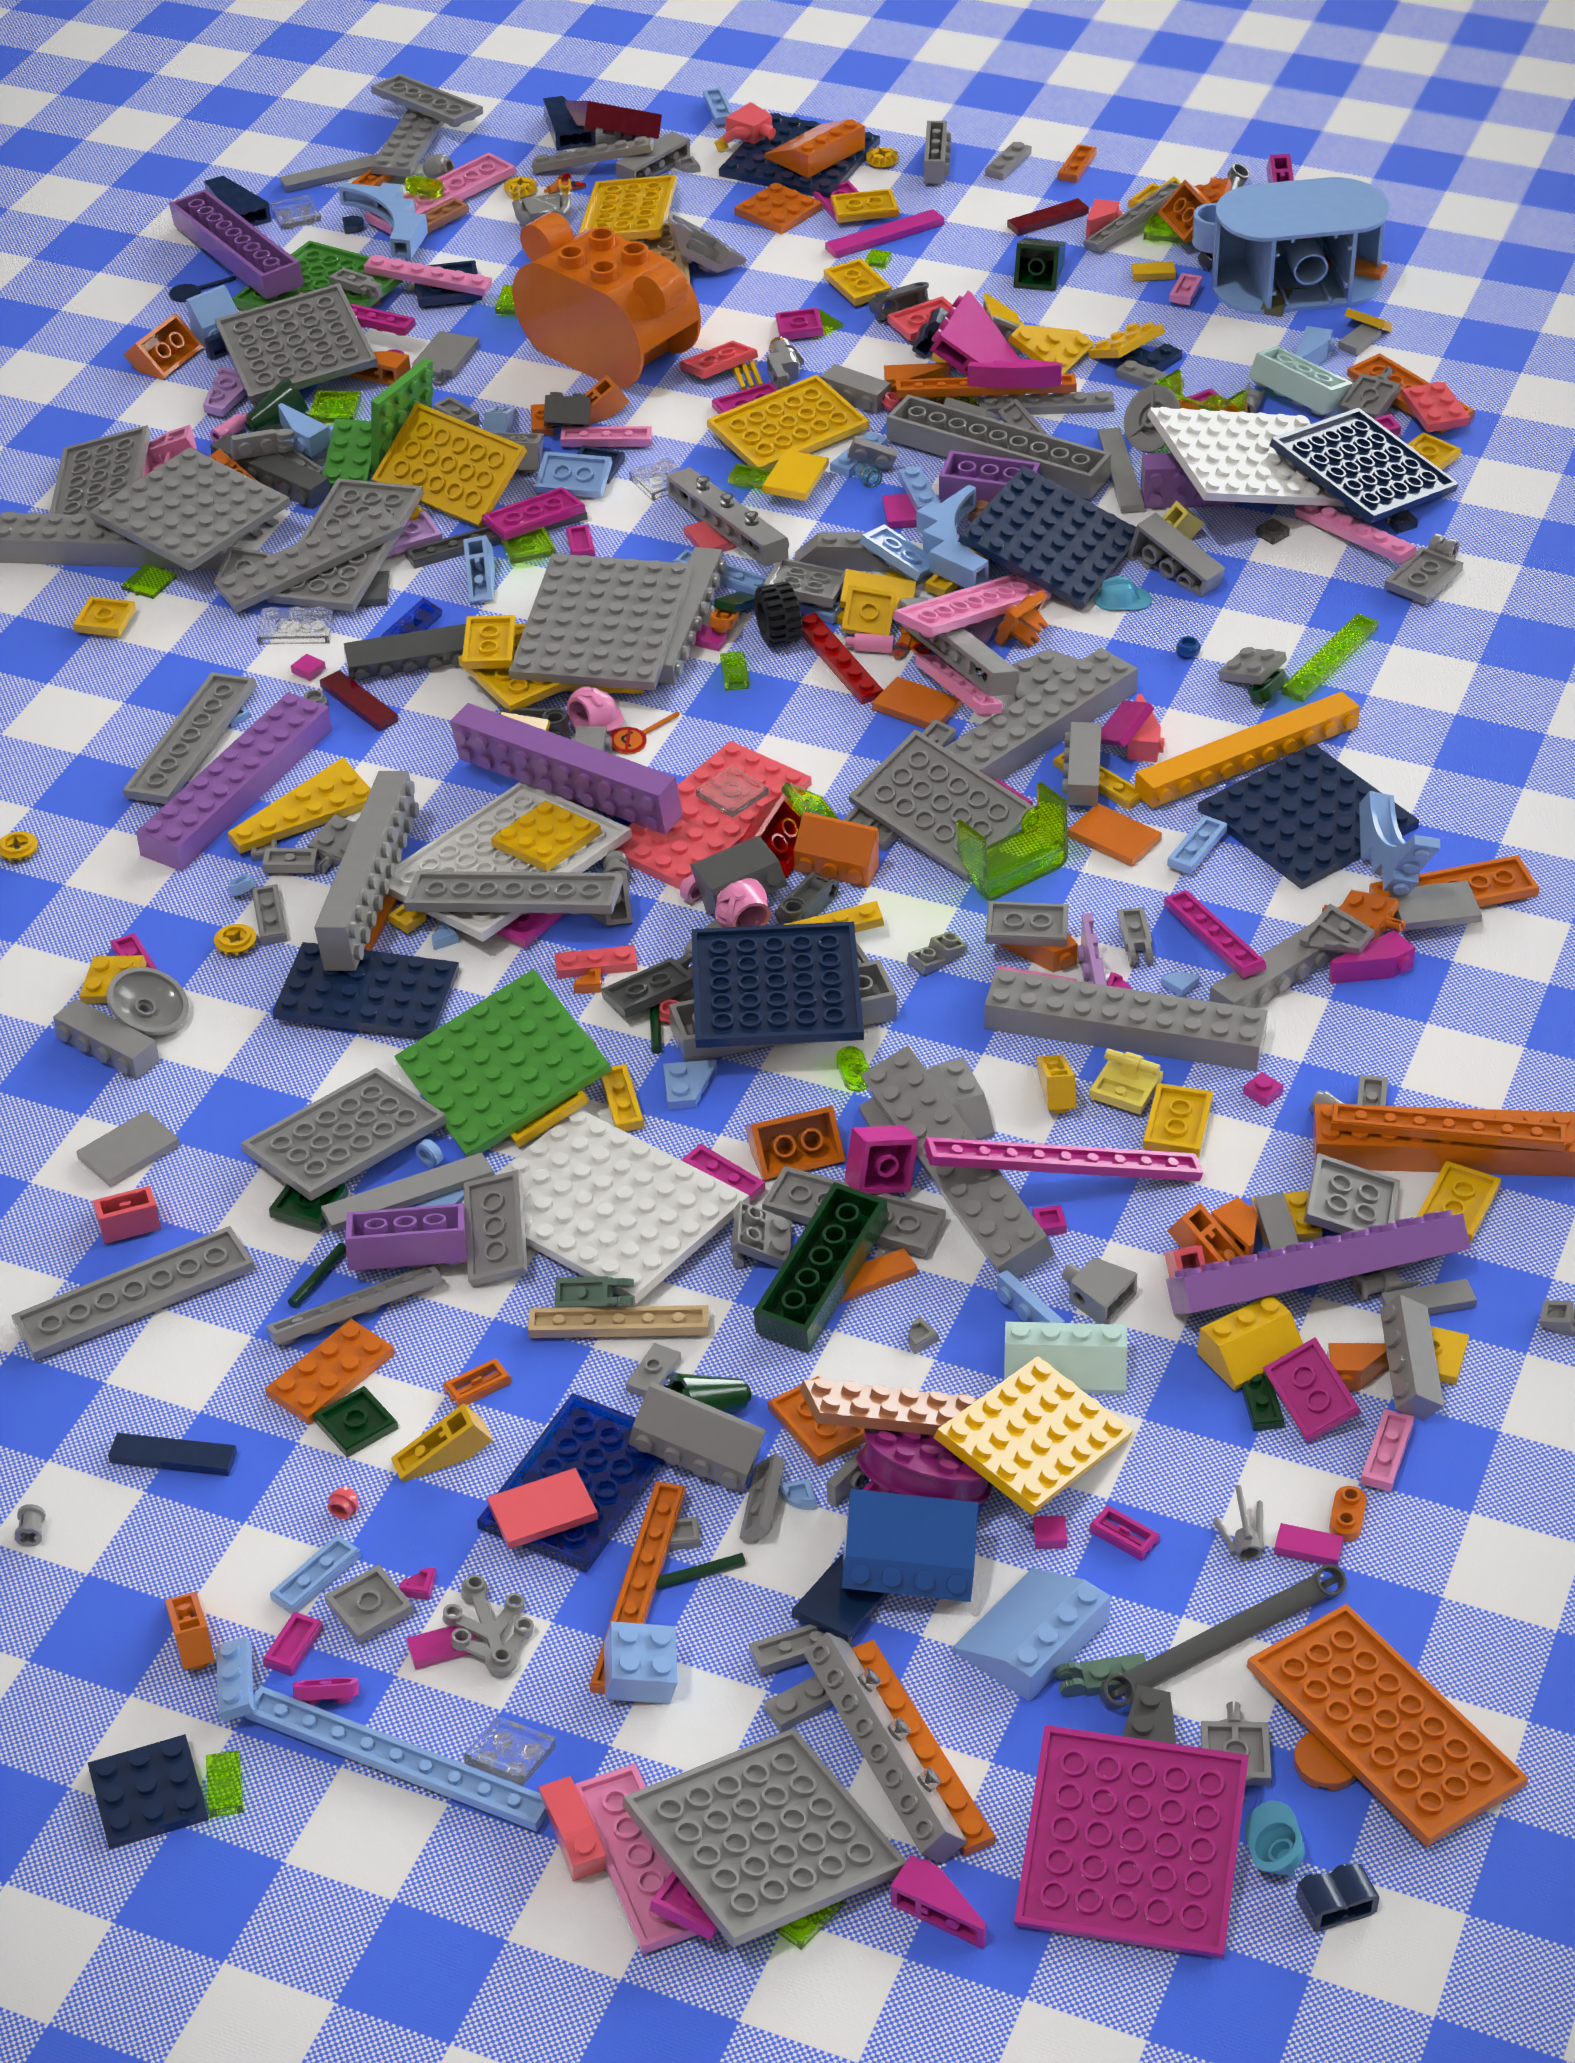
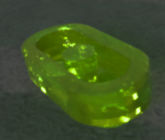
(424, 186)
(851, 1064)

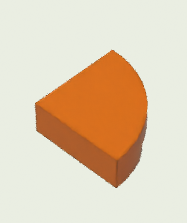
(589, 982)

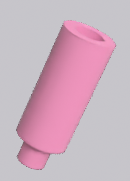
(232, 426)
(871, 643)

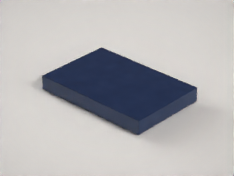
(836, 1608)

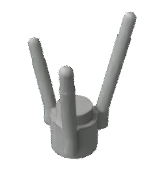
(1246, 1543)

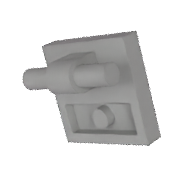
(759, 1236)

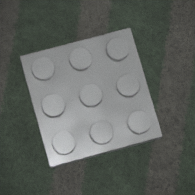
(809, 581)
(1349, 1196)

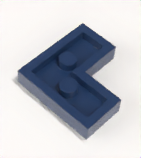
(1159, 359)

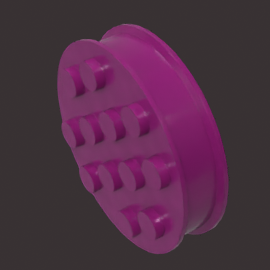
(919, 1467)

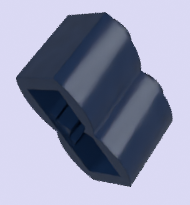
(925, 333)
(1337, 1896)

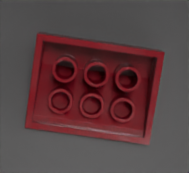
(615, 119)

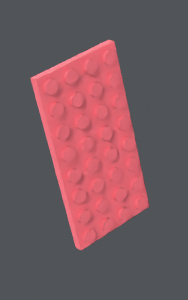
(703, 827)

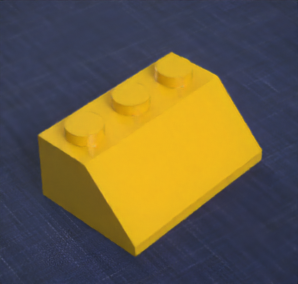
(1248, 1340)

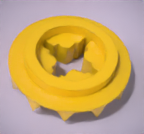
(882, 157)
(527, 185)
(26, 841)
(232, 933)

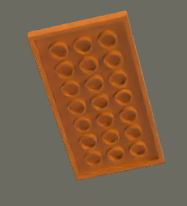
(1387, 1724)

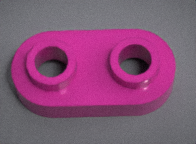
(313, 1690)

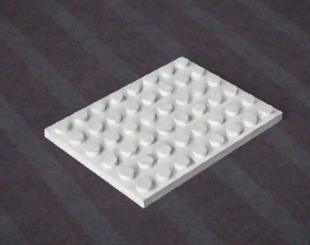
(1232, 459)
(470, 849)
(617, 1203)

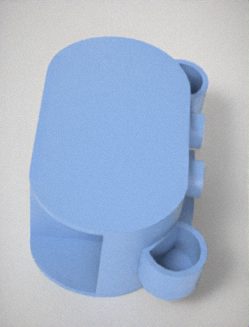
(1279, 239)

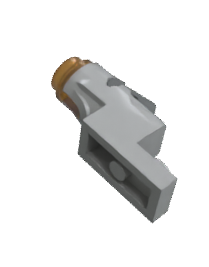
(783, 362)

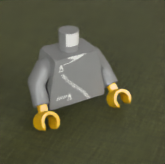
(531, 208)

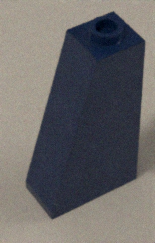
(562, 127)
(242, 201)

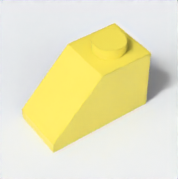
(1183, 520)

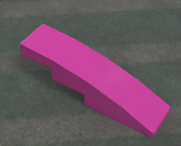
(1018, 374)

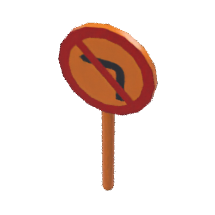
(632, 740)

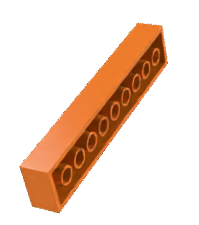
(1429, 1155)

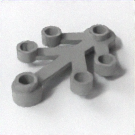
(498, 1658)

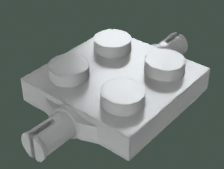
(1371, 394)
(332, 841)
(1241, 1737)

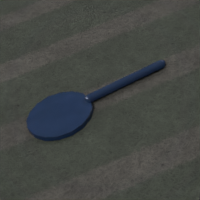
(184, 291)

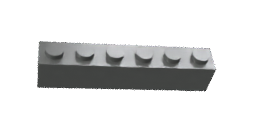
(282, 475)
(404, 652)

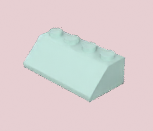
(1298, 380)
(1084, 1353)

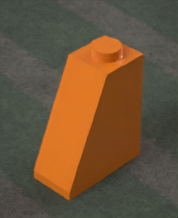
(1048, 957)

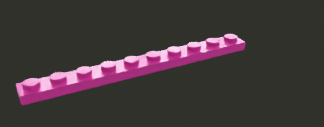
(1062, 1159)

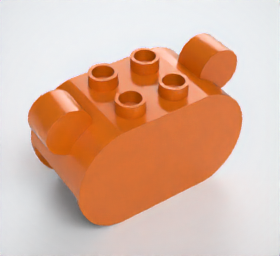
(601, 300)

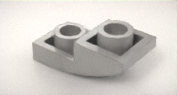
(940, 952)

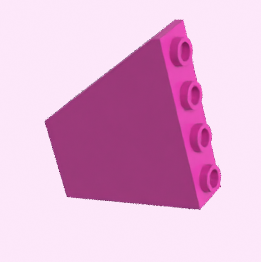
(970, 336)

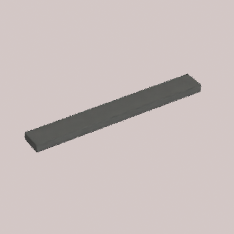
(454, 546)

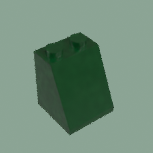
(1039, 263)

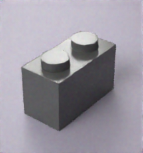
(566, 410)

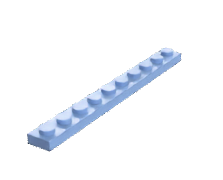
(399, 1758)

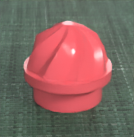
(343, 1502)

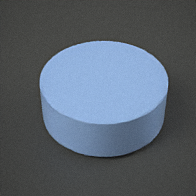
(241, 885)
(429, 1153)

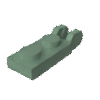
(590, 1291)
(1093, 1674)

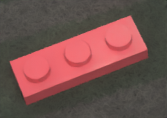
(610, 961)

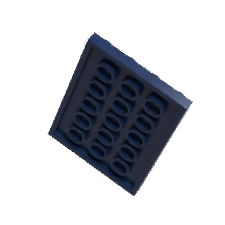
(382, 996)

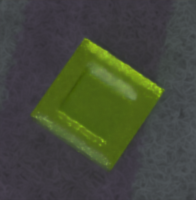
(878, 258)

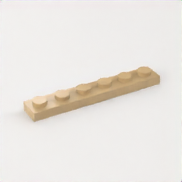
(618, 1321)

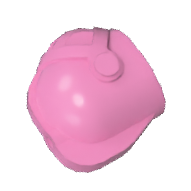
(594, 708)
(742, 904)

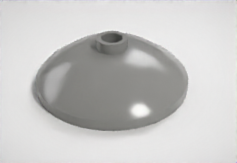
(147, 1000)

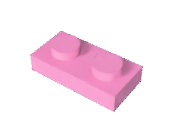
(1185, 289)

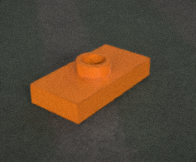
(537, 420)

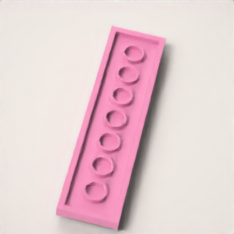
(458, 184)
(966, 605)

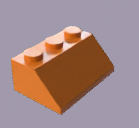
(1180, 207)
(164, 348)
(837, 849)
(795, 1141)

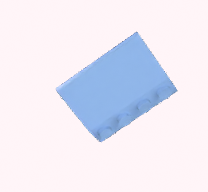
(1035, 1629)

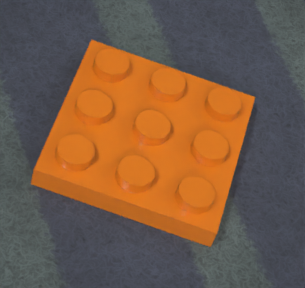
(778, 208)

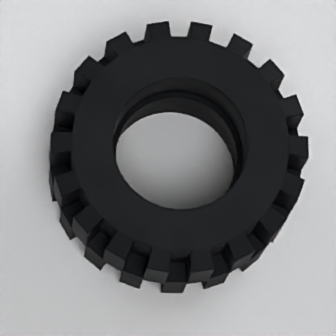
(778, 614)

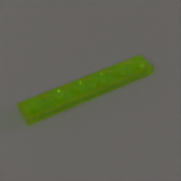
(1329, 657)

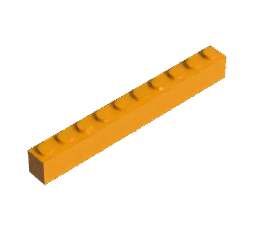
(1246, 749)

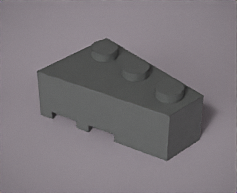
(1151, 1716)

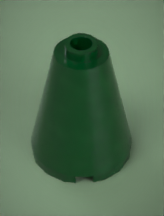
(266, 412)
(718, 1392)

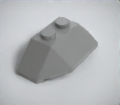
(840, 551)

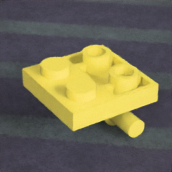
(1126, 1081)

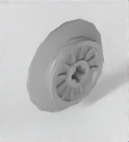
(1137, 425)

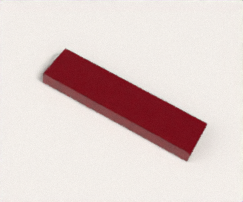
(1048, 216)
(358, 700)

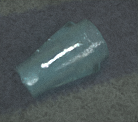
(867, 474)

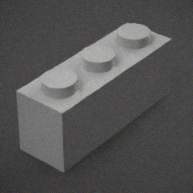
(857, 388)

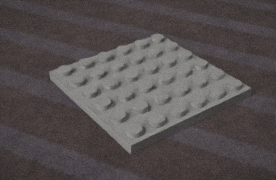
(296, 339)
(189, 508)
(763, 1836)

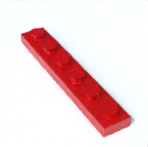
(839, 659)

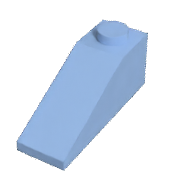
(1316, 345)
(499, 419)
(309, 434)
(479, 569)

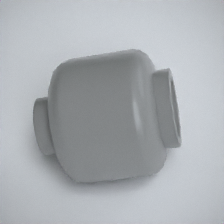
(437, 165)

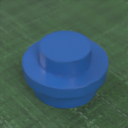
(1188, 647)

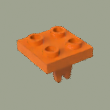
(1023, 621)

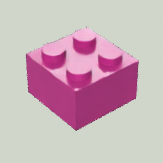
(881, 1159)

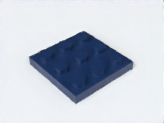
(430, 296)
(147, 1791)

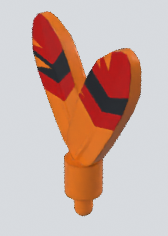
(564, 179)
(907, 641)

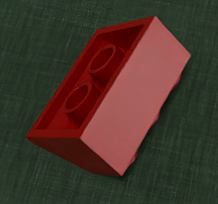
(778, 827)

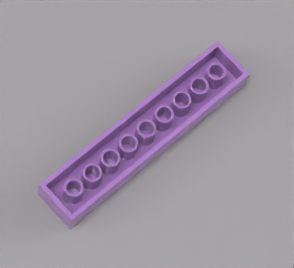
(237, 244)
(567, 768)
(233, 781)
(1317, 1263)

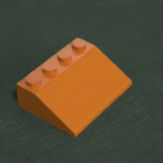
(820, 147)

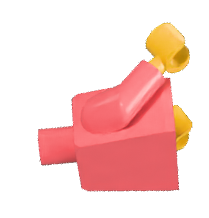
(747, 124)

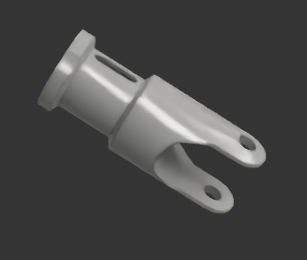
(1254, 399)
(1381, 1281)

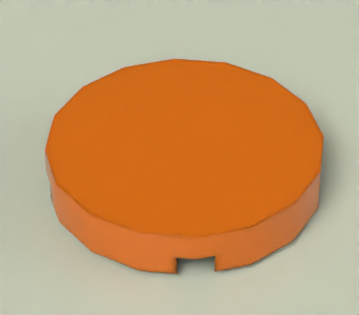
(1319, 1765)

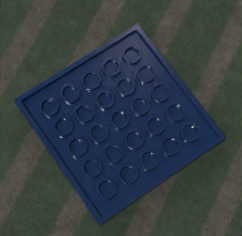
(751, 166)
(1364, 465)
(1050, 537)
(1299, 815)
(776, 985)

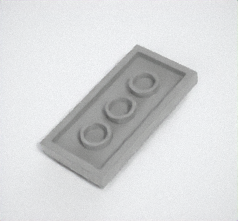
(495, 1228)

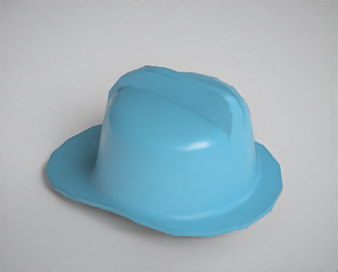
(1122, 594)
(1274, 1839)

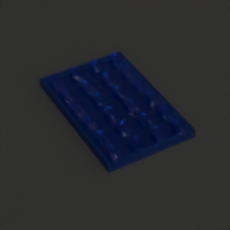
(613, 1472)

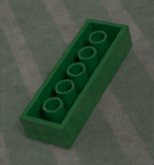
(821, 1267)

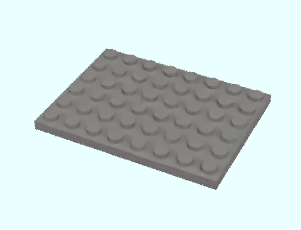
(602, 621)

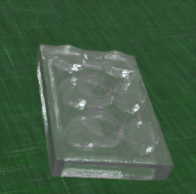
(295, 625)

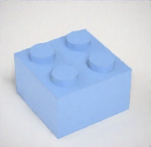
(640, 1662)

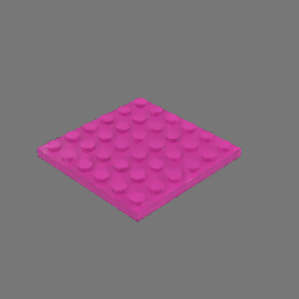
(1132, 1841)

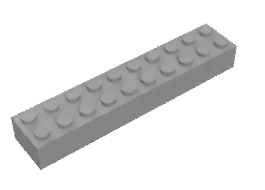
(945, 428)
(76, 541)
(1046, 713)
(366, 871)
(1126, 1019)
(977, 1196)

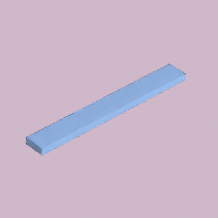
(748, 582)

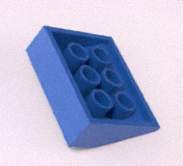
(910, 1545)

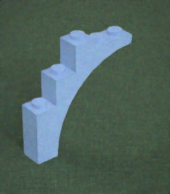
(392, 207)
(940, 540)
(1383, 845)

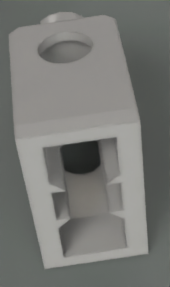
(1100, 1288)

